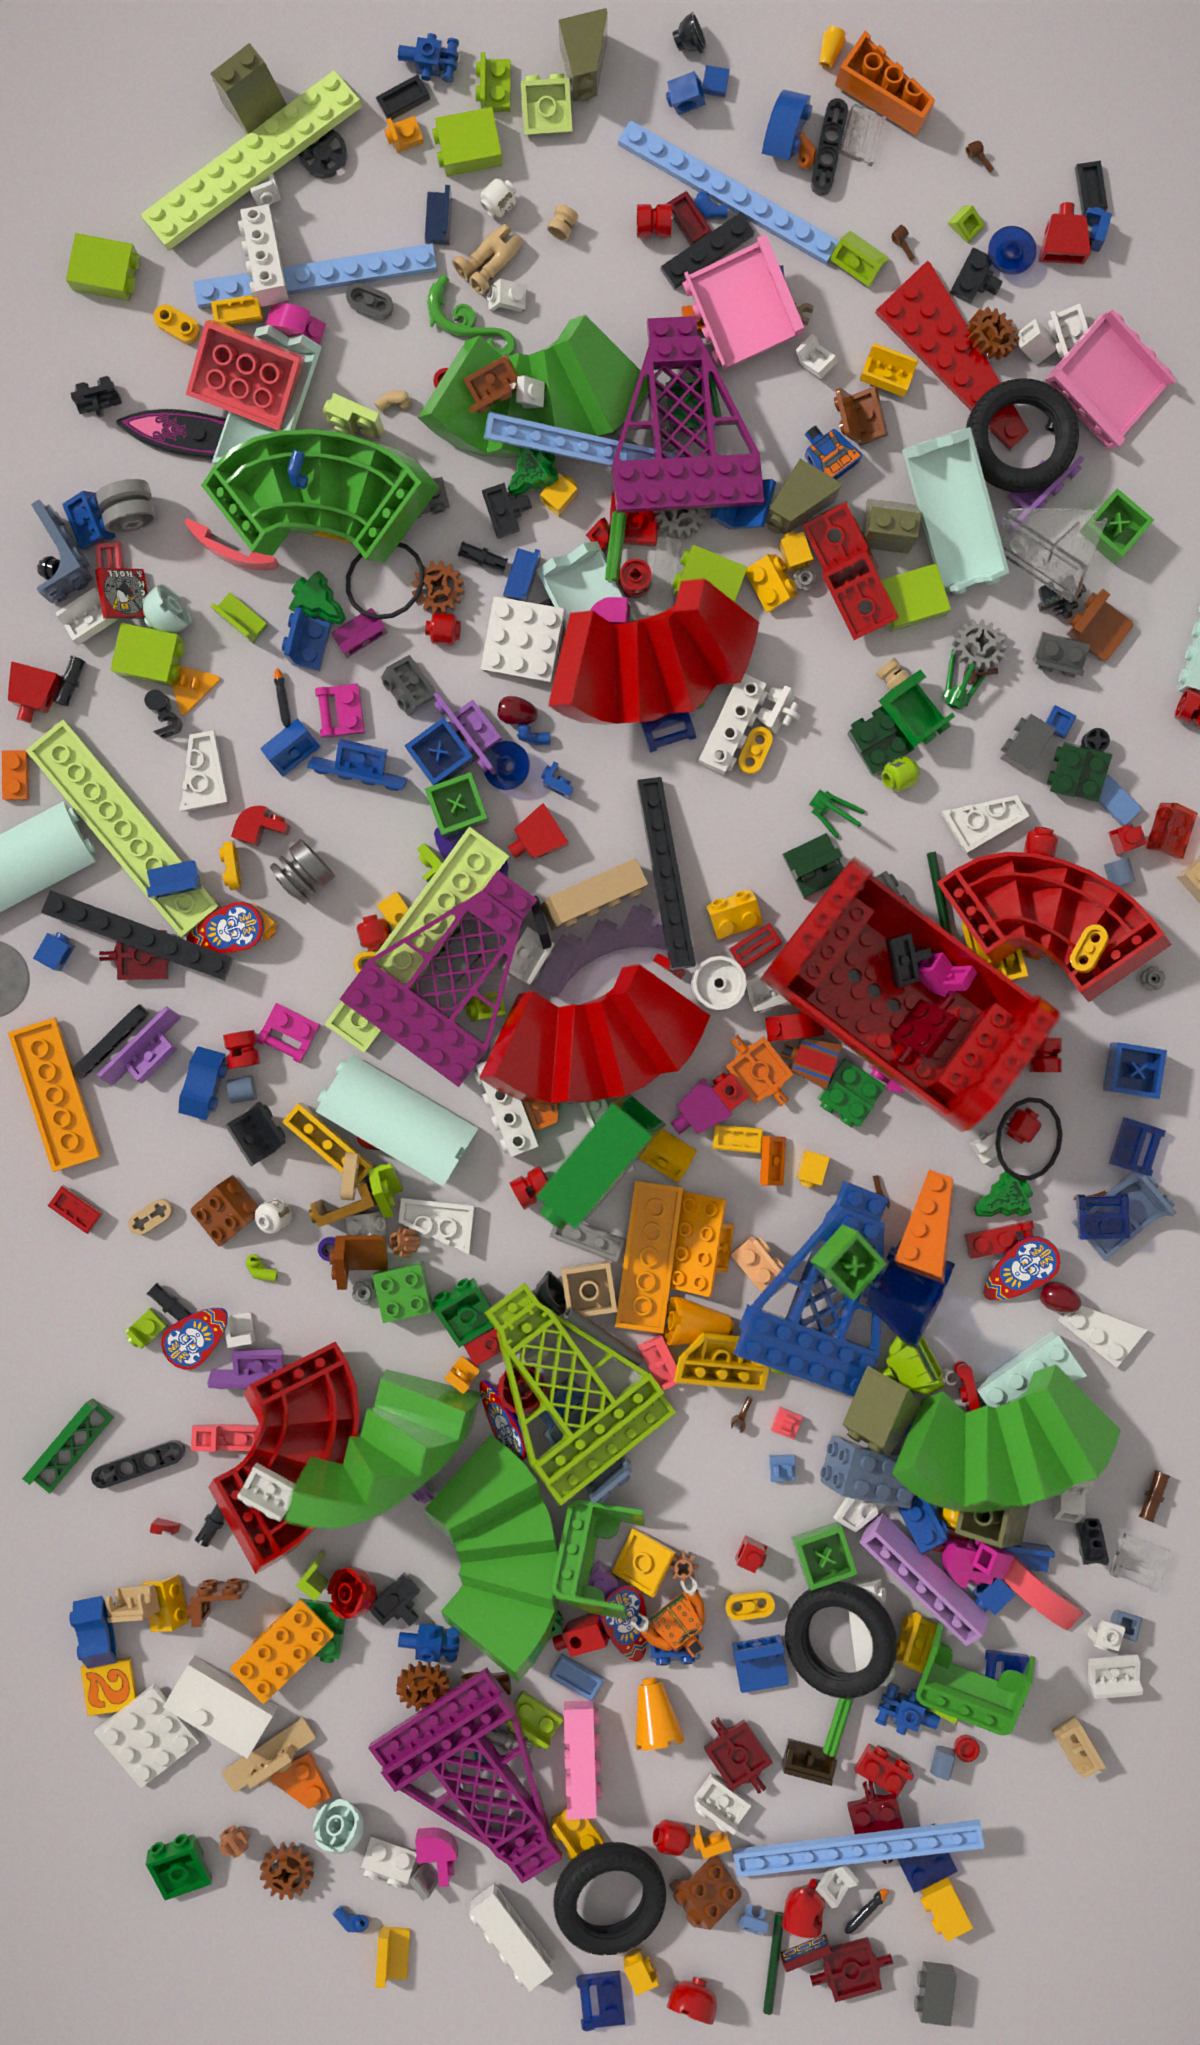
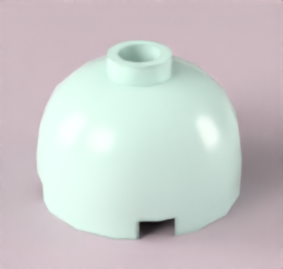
(164, 612)
(338, 1827)

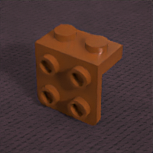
(492, 382)
(861, 415)
(1100, 626)
(225, 1210)
(357, 1254)
(210, 1590)
(706, 1894)

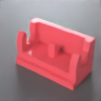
(659, 1360)

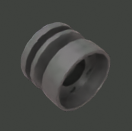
(302, 871)

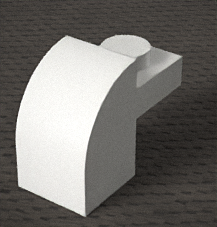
(1071, 1503)

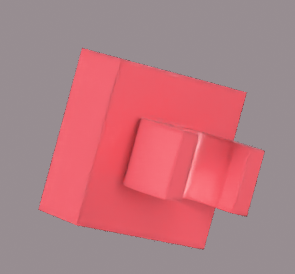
(786, 1423)

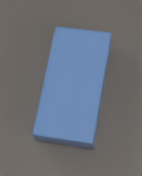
(1118, 802)
(576, 1677)

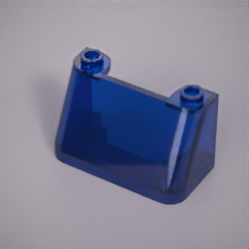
(906, 1299)

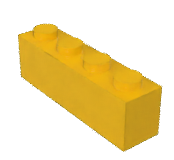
(324, 1139)

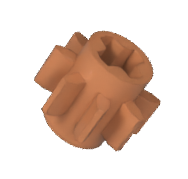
(404, 1242)
(683, 1573)
(233, 1841)

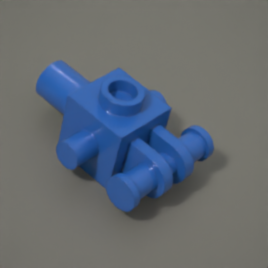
(432, 57)
(432, 1643)
(906, 1711)

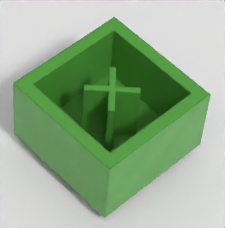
(1124, 525)
(456, 805)
(848, 1262)
(403, 1292)
(824, 1556)

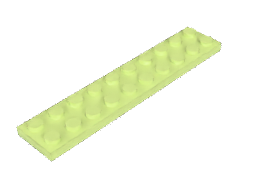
(251, 160)
(116, 821)
(457, 879)

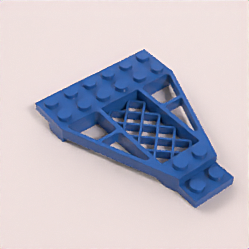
(789, 1341)

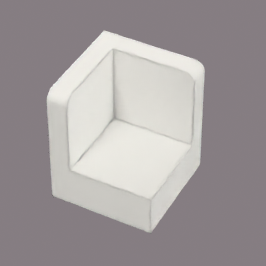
(1036, 341)
(240, 1330)

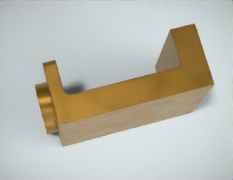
(320, 1216)

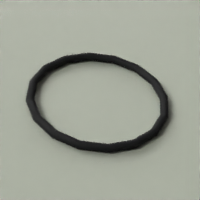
(398, 612)
(999, 1133)

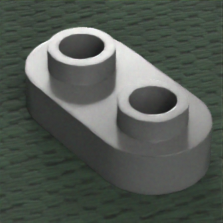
(371, 301)

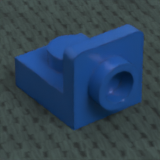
(1100, 222)
(560, 785)

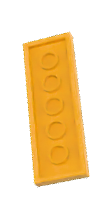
(54, 1094)
(649, 1256)

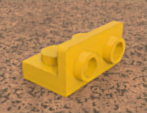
(575, 1833)

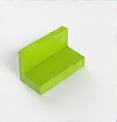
(858, 258)
(240, 617)
(311, 1581)

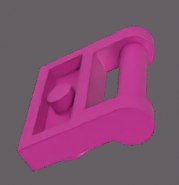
(348, 710)
(292, 1025)

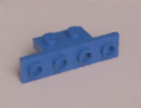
(360, 763)

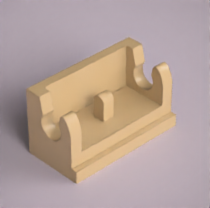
(132, 1603)
(1078, 1748)

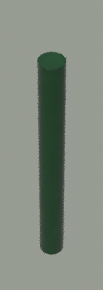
(939, 895)
(773, 1964)

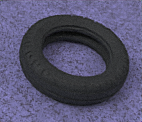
(1059, 412)
(817, 1673)
(626, 1933)

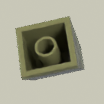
(583, 50)
(248, 89)
(801, 497)
(891, 525)
(880, 1412)
(995, 1528)

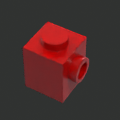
(729, 1090)

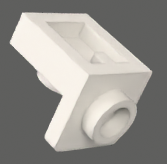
(985, 1146)

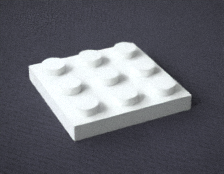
(523, 639)
(146, 1736)

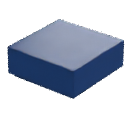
(715, 80)
(1061, 721)

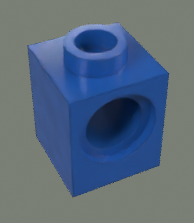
(685, 93)
(54, 951)
(993, 1596)

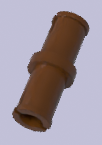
(1154, 1496)

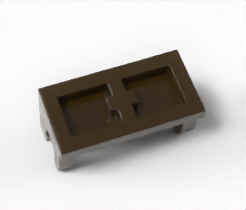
(808, 1762)

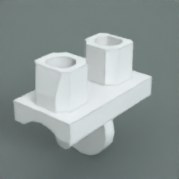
(783, 711)

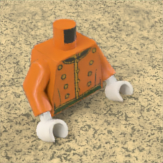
(677, 1622)

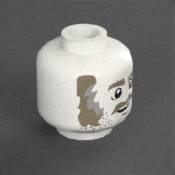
(498, 198)
(273, 1216)

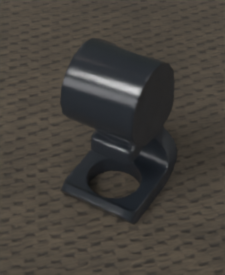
(161, 705)

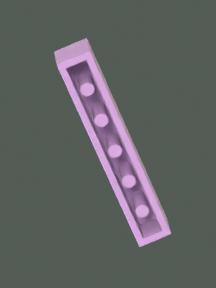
(924, 1580)

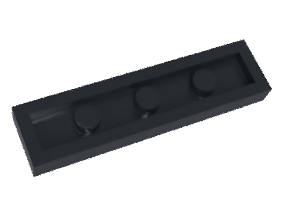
(708, 249)

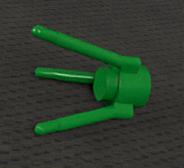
(958, 696)
(824, 802)

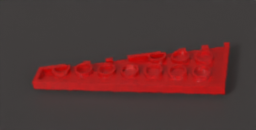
(937, 334)

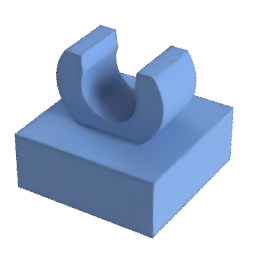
(782, 1467)
(751, 1923)

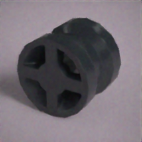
(1099, 738)

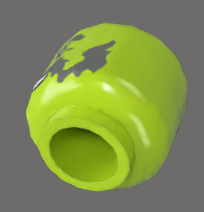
(900, 774)

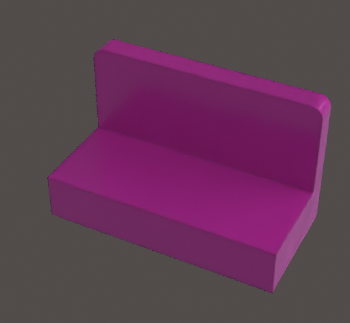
(358, 633)

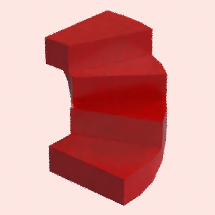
(652, 663)
(1045, 907)
(594, 1046)
(300, 1414)

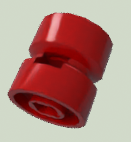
(654, 220)
(635, 578)
(1189, 707)
(241, 1040)
(1046, 1056)
(536, 1179)

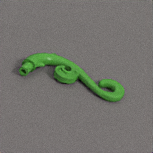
(464, 311)

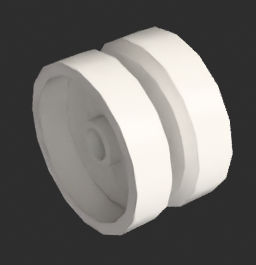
(732, 979)

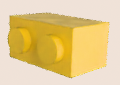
(946, 1908)

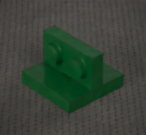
(814, 864)

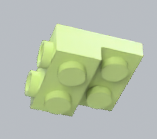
(546, 105)
(350, 416)

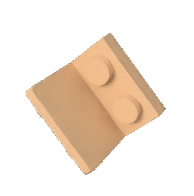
(756, 1263)

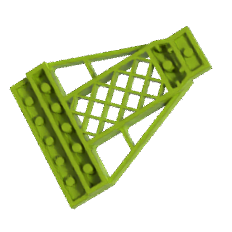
(601, 1437)

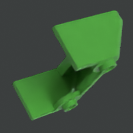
(576, 1552)
(970, 1695)

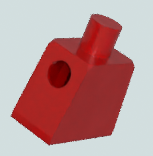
(1065, 237)
(31, 690)
(538, 835)
(582, 1635)

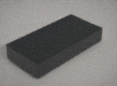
(403, 97)
(1091, 186)
(541, 924)

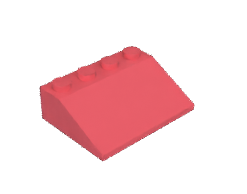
(244, 374)

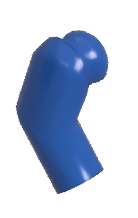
(708, 208)
(294, 470)
(532, 738)
(349, 1922)

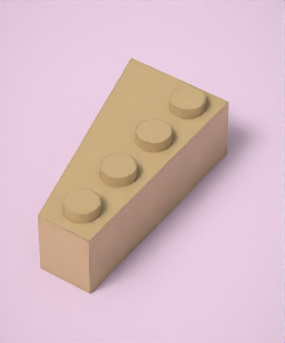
(593, 894)

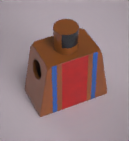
(812, 1060)

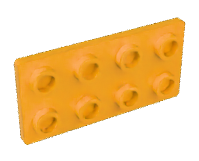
(701, 1244)
(281, 1650)

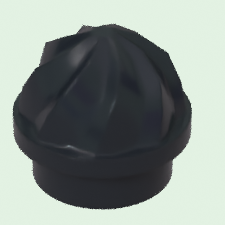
(48, 567)

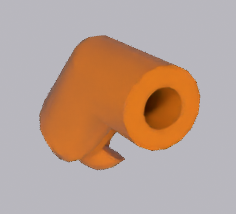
(807, 152)

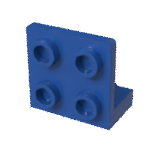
(746, 516)
(306, 640)
(760, 1663)

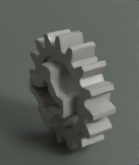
(691, 517)
(970, 649)

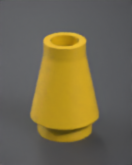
(832, 43)

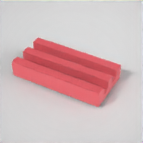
(108, 546)

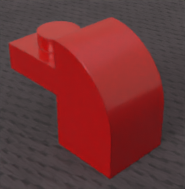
(251, 824)
(791, 1027)

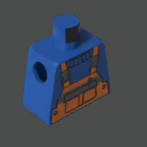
(831, 452)

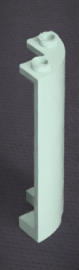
(240, 429)
(956, 510)
(579, 580)
(41, 853)
(396, 1119)

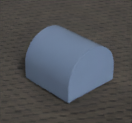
(1120, 872)
(241, 1089)
(1129, 1621)
(943, 1762)

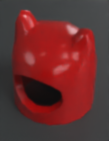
(804, 1911)

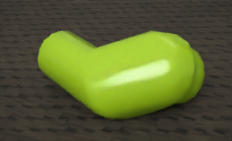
(258, 1270)

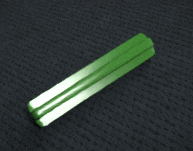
(615, 547)
(837, 1726)

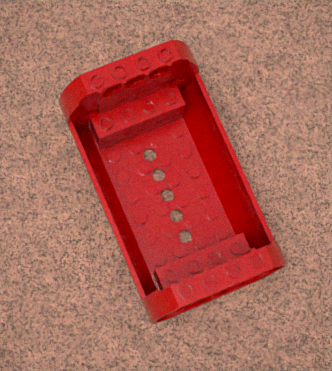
(846, 932)

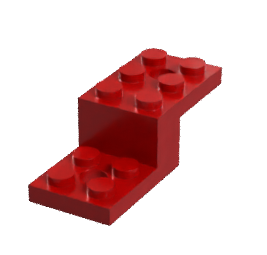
(850, 570)

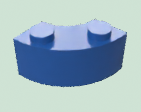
(786, 124)
(202, 1083)
(94, 1633)

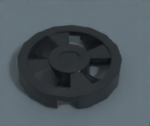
(324, 155)

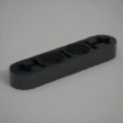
(829, 147)
(110, 1041)
(138, 1464)

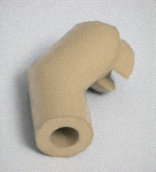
(393, 397)

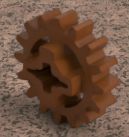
(992, 333)
(447, 593)
(422, 1685)
(279, 1876)

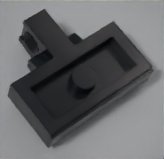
(975, 277)
(504, 509)
(905, 959)
(397, 1601)

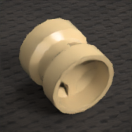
(563, 221)
(892, 674)

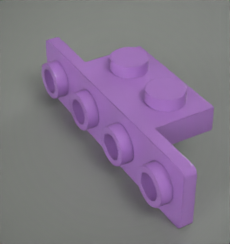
(1037, 498)
(474, 726)
(145, 1051)
(248, 1367)

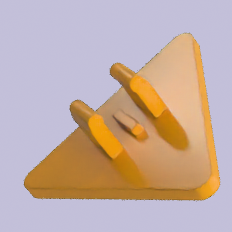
(192, 687)

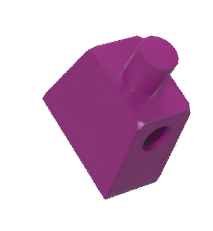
(700, 1109)

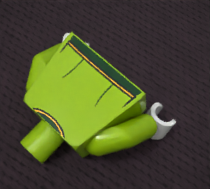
(916, 1367)

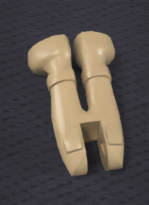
(491, 245)

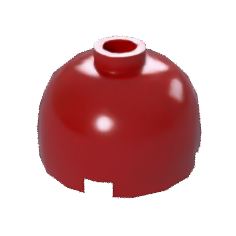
(527, 1397)
(351, 1592)
(694, 2000)

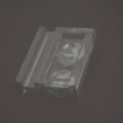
(862, 135)

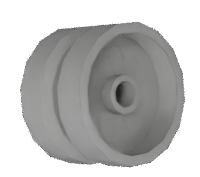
(126, 505)

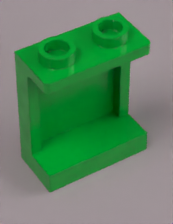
(914, 711)

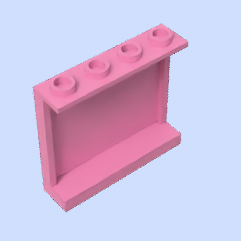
(744, 304)
(1110, 378)

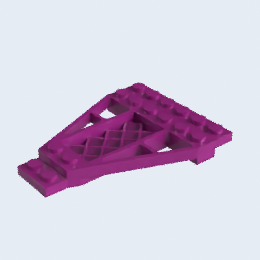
(687, 480)
(417, 1022)
(452, 1725)

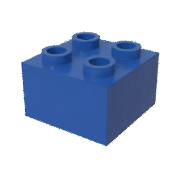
(439, 752)
(1134, 1070)

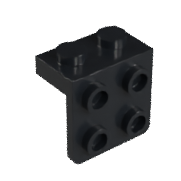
(256, 1133)

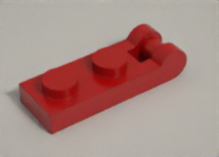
(996, 1239)
(968, 1391)

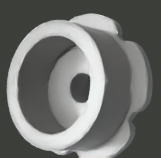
(805, 585)
(1147, 981)
(370, 1292)

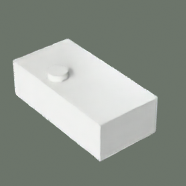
(220, 1707)

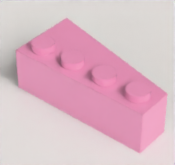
(580, 1759)

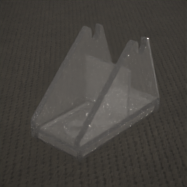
(1053, 545)

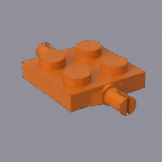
(759, 1070)

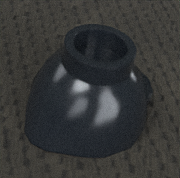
(690, 35)
(551, 1293)

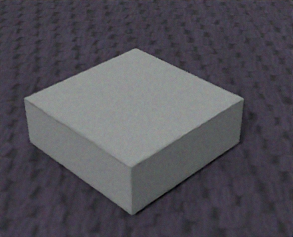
(423, 1881)

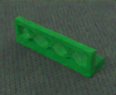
(62, 1439)

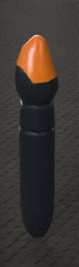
(279, 681)
(866, 1911)

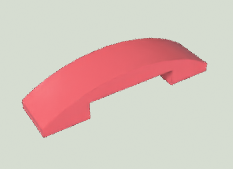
(254, 561)
(222, 1437)
(1041, 1596)

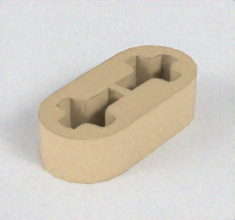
(349, 1176)
(153, 1221)

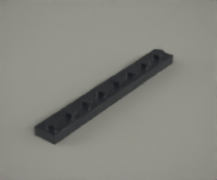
(666, 873)
(137, 935)

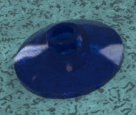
(1016, 241)
(499, 756)

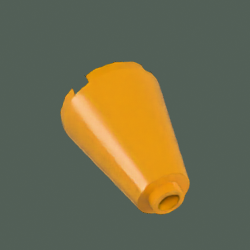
(689, 1320)
(655, 1717)

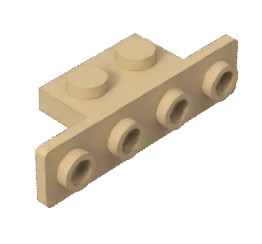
(269, 1757)

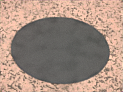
(12, 978)

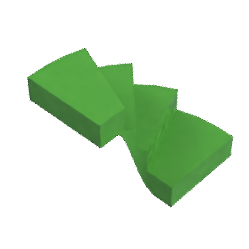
(584, 390)
(352, 491)
(400, 1447)
(1009, 1451)
(505, 1556)

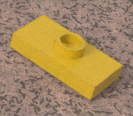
(237, 311)
(393, 909)
(737, 1138)

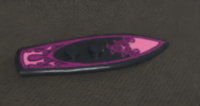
(176, 431)

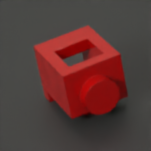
(1127, 838)
(751, 1554)

